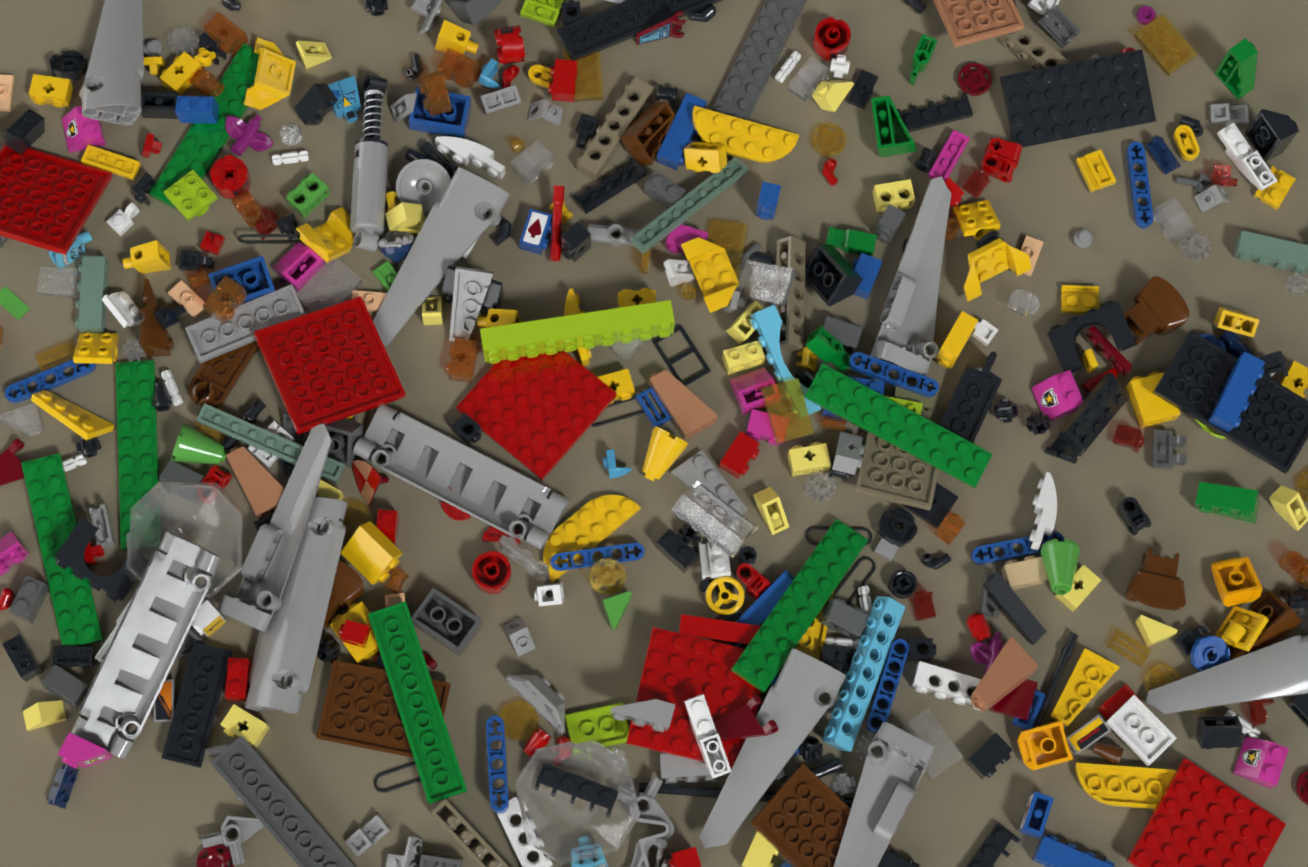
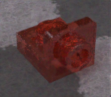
(1222, 175)
(977, 183)
(267, 225)
(1129, 437)
(923, 605)
(1258, 713)

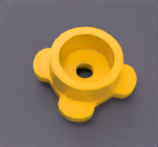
(205, 61)

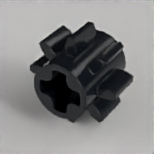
(376, 7)
(1006, 410)
(1038, 423)
(88, 447)
(688, 540)
(328, 650)
(811, 749)

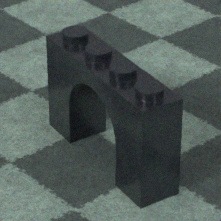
(1109, 316)
(72, 556)

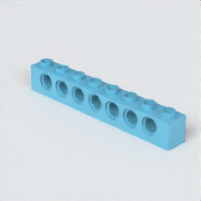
(863, 673)

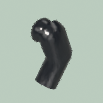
(232, 5)
(704, 16)
(417, 68)
(1194, 124)
(505, 232)
(763, 259)
(935, 563)

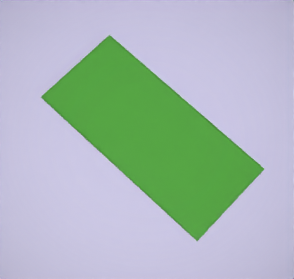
(13, 303)

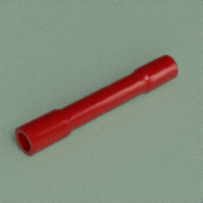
(558, 200)

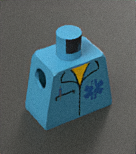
(348, 99)

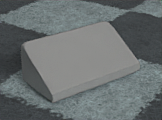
(403, 107)

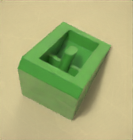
(615, 608)

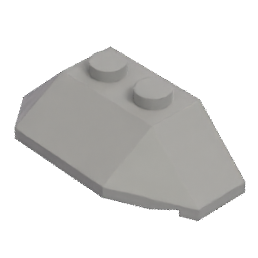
(542, 698)

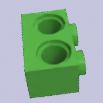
(312, 198)

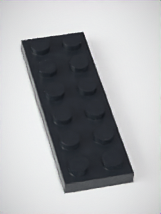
(197, 705)

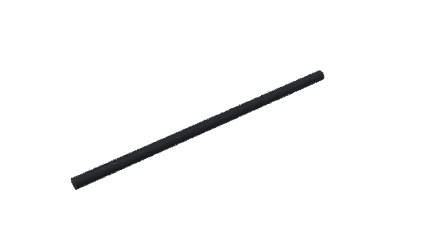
(710, 792)

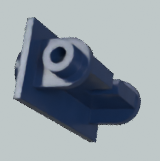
(1162, 155)
(1233, 344)
(60, 795)

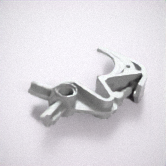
(656, 816)
(245, 826)

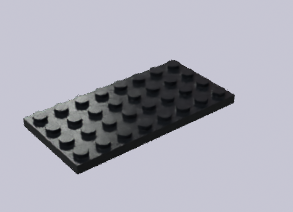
(1078, 99)
(1272, 424)

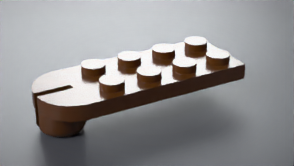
(220, 375)

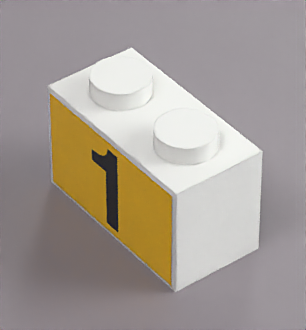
(207, 619)

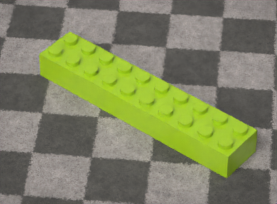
(577, 331)

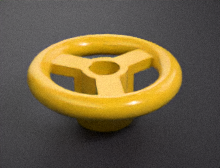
(715, 607)

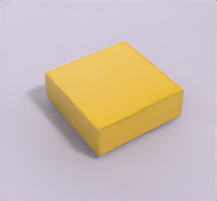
(1089, 360)

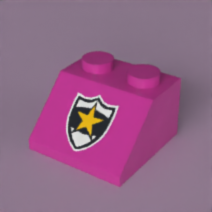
(82, 131)
(1058, 395)
(81, 752)
(1260, 761)

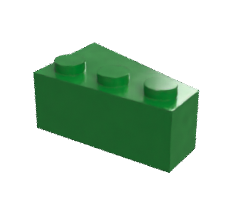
(1239, 68)
(889, 128)
(1228, 501)

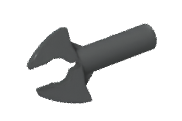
(1202, 178)
(748, 253)

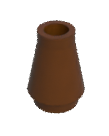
(1109, 751)

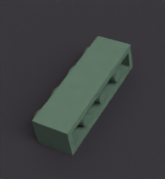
(1272, 252)
(92, 290)

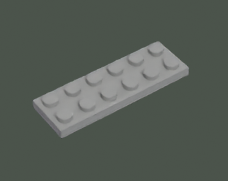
(213, 338)

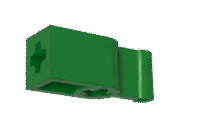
(921, 54)
(851, 241)
(828, 348)

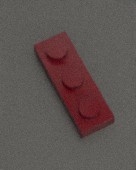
(1108, 351)

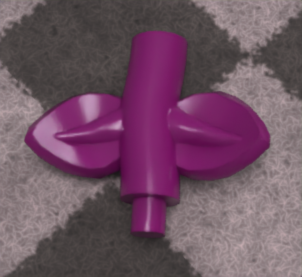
(247, 135)
(986, 654)

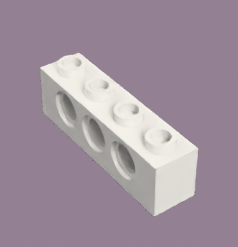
(944, 676)
(513, 834)

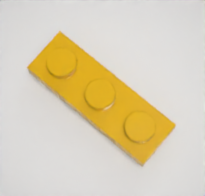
(111, 162)

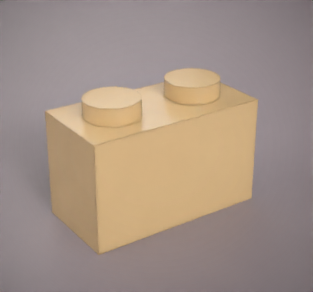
(1024, 573)

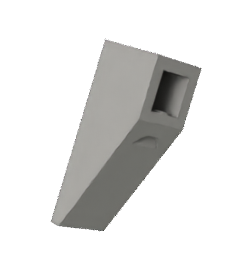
(650, 712)
(677, 768)

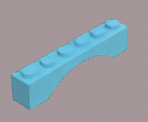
(768, 326)

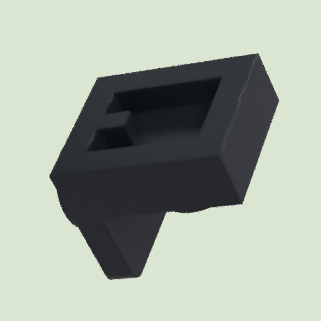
(143, 187)

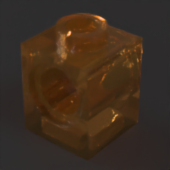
(949, 528)

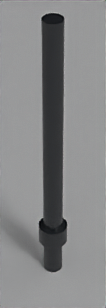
(1066, 653)

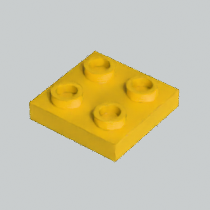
(976, 219)
(96, 348)
(1242, 628)

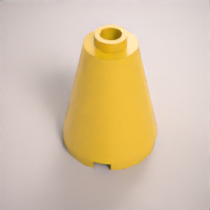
(662, 453)

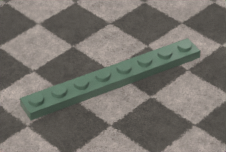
(688, 205)
(262, 439)

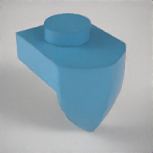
(487, 73)
(610, 463)

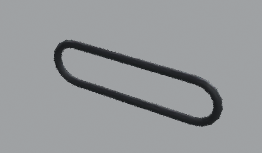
(269, 235)
(623, 417)
(827, 528)
(850, 573)
(398, 786)

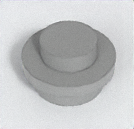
(153, 48)
(1083, 238)

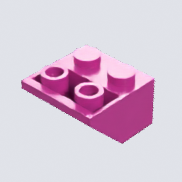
(298, 266)
(748, 389)
(11, 552)

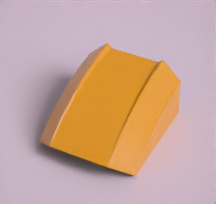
(1236, 581)
(1044, 745)

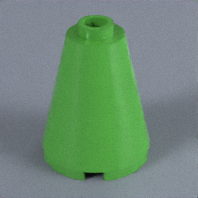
(197, 448)
(1060, 564)

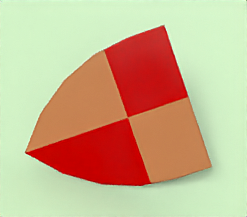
(367, 479)

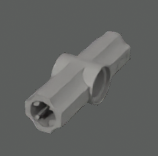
(603, 234)

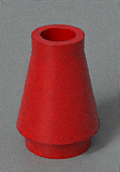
(537, 740)

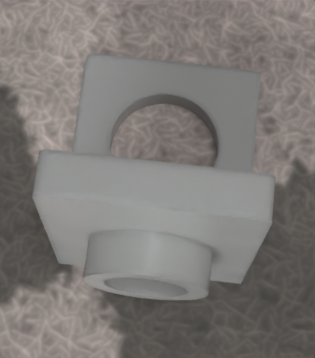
(547, 111)
(1211, 197)
(519, 637)

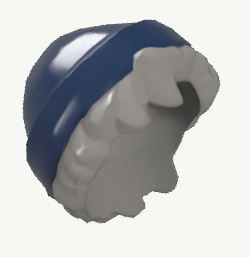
(396, 245)

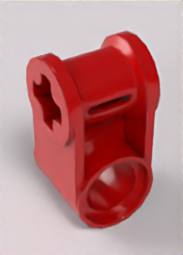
(1005, 149)
(999, 167)
(218, 476)
(753, 581)

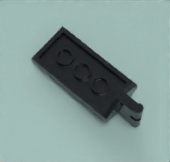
(971, 400)
(1089, 420)

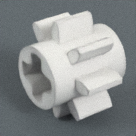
(839, 66)

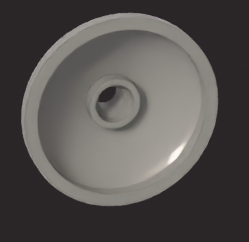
(414, 175)

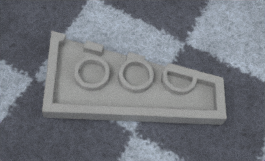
(468, 297)
(701, 469)

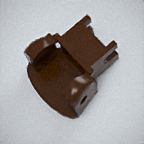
(1157, 307)
(1157, 583)
(345, 591)

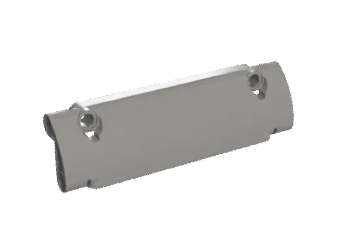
(477, 481)
(296, 628)
(145, 644)

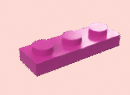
(949, 155)

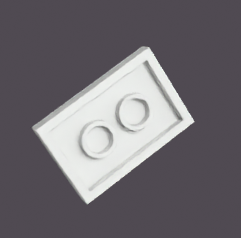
(1141, 730)

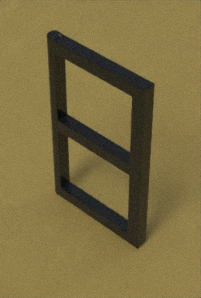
(693, 349)

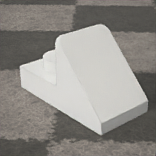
(678, 271)

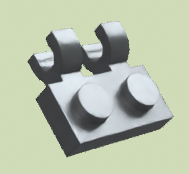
(1163, 449)

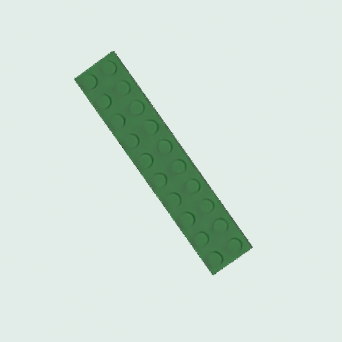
(206, 140)
(898, 426)
(136, 436)
(54, 521)
(799, 605)
(417, 703)

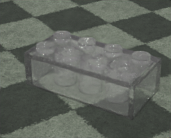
(714, 519)

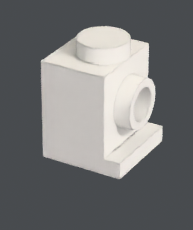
(544, 600)

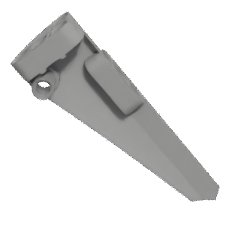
(115, 65)
(442, 241)
(913, 297)
(277, 543)
(1259, 675)
(796, 710)
(882, 795)

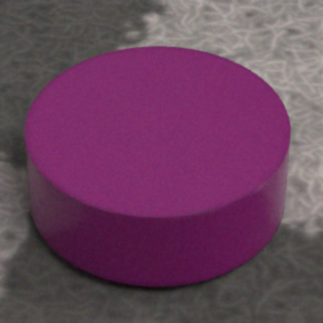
(1145, 15)

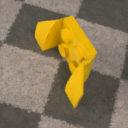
(272, 76)
(330, 238)
(990, 261)
(712, 272)

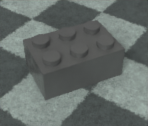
(446, 622)

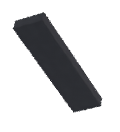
(1014, 608)

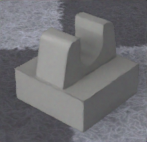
(735, 303)

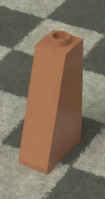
(685, 408)
(258, 484)
(1004, 675)

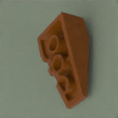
(153, 338)
(1281, 622)

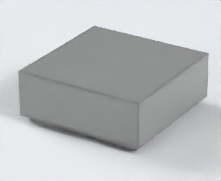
(886, 549)

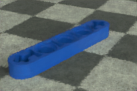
(1139, 193)
(903, 373)
(40, 379)
(1007, 546)
(587, 556)
(497, 773)

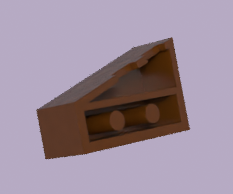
(647, 132)

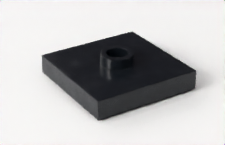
(941, 505)

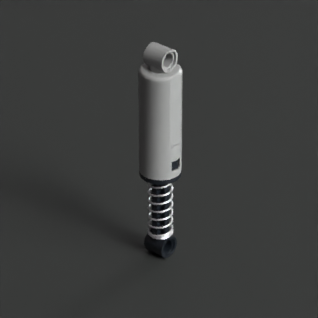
(370, 170)

